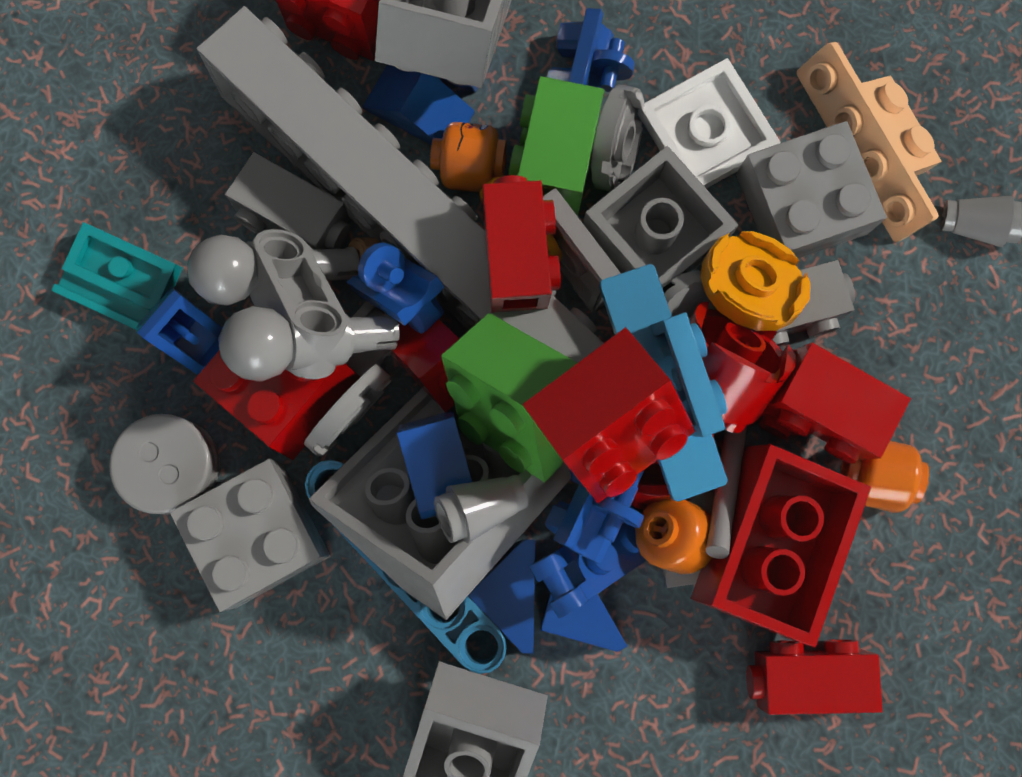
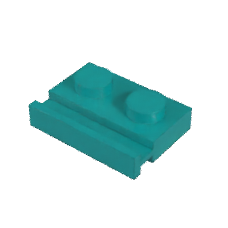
(115, 276)

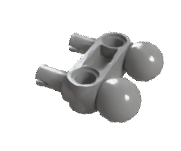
(294, 311)

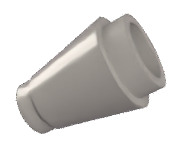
(984, 219)
(478, 506)

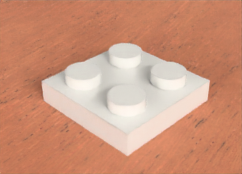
(709, 123)

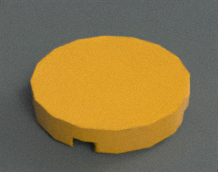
(755, 281)

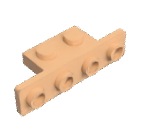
(884, 131)

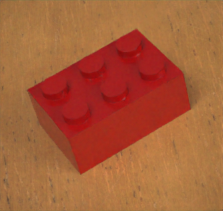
(785, 544)

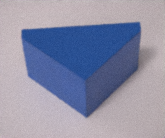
(416, 103)
(181, 331)
(433, 458)
(508, 596)
(586, 624)

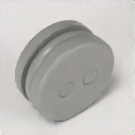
(163, 463)

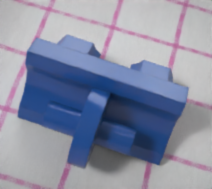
(596, 53)
(398, 287)
(592, 526)

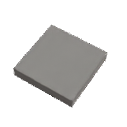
(583, 259)

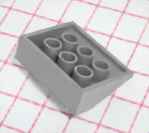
(379, 514)

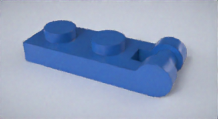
(576, 579)

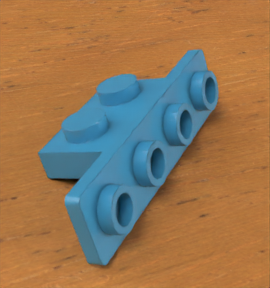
(639, 304)

